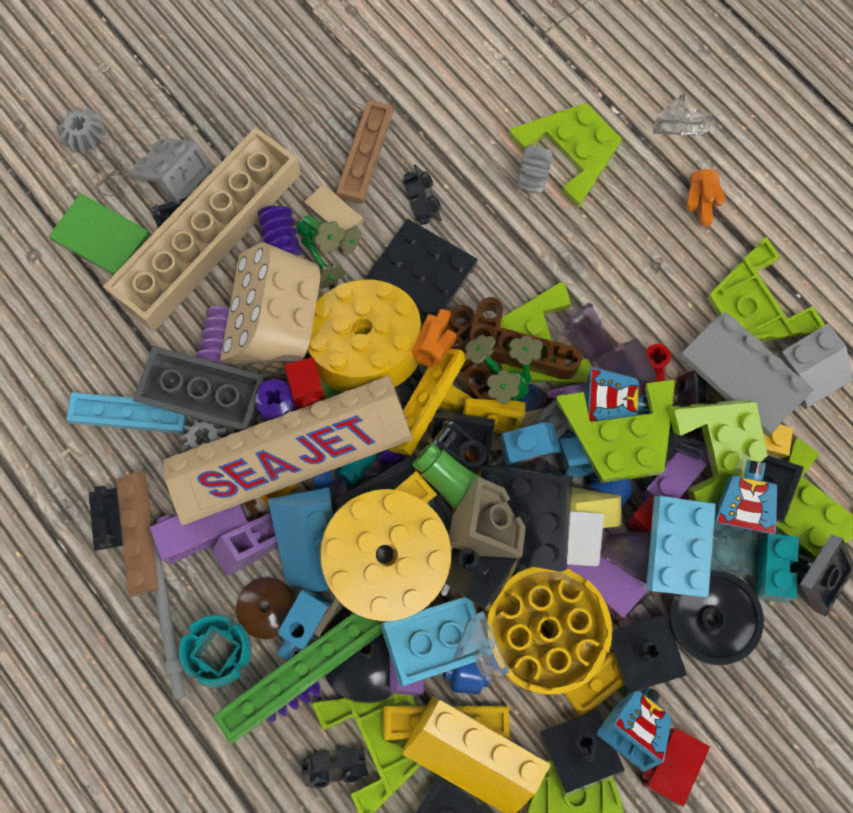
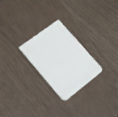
(585, 538)

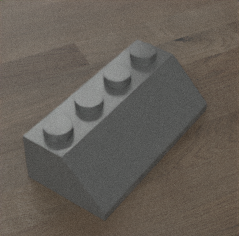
(199, 389)

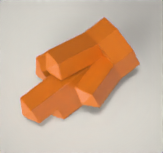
(704, 191)
(432, 341)

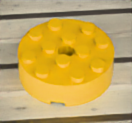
(364, 334)
(417, 563)
(579, 630)

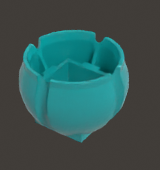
(195, 643)

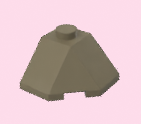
(487, 522)

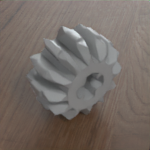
(81, 130)
(534, 169)
(201, 430)

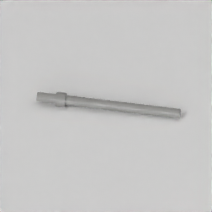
(172, 665)

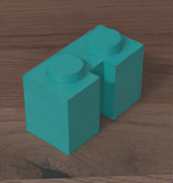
(774, 559)

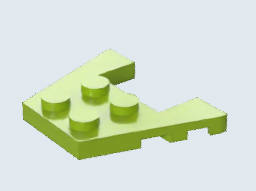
(580, 138)
(752, 304)
(531, 321)
(731, 438)
(623, 445)
(813, 513)
(390, 763)
(593, 799)

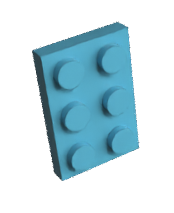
(680, 546)
(428, 640)

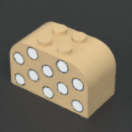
(270, 306)

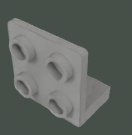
(174, 165)

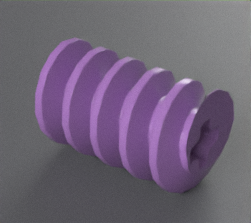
(213, 334)

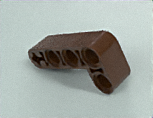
(502, 336)
(468, 369)

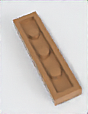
(365, 151)
(136, 534)

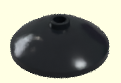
(737, 623)
(363, 676)

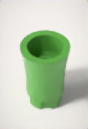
(444, 474)

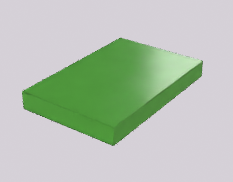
(98, 234)

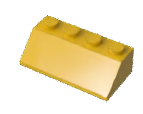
(475, 757)

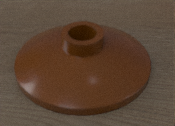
(248, 611)

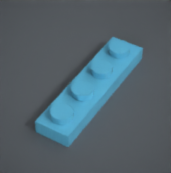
(121, 413)

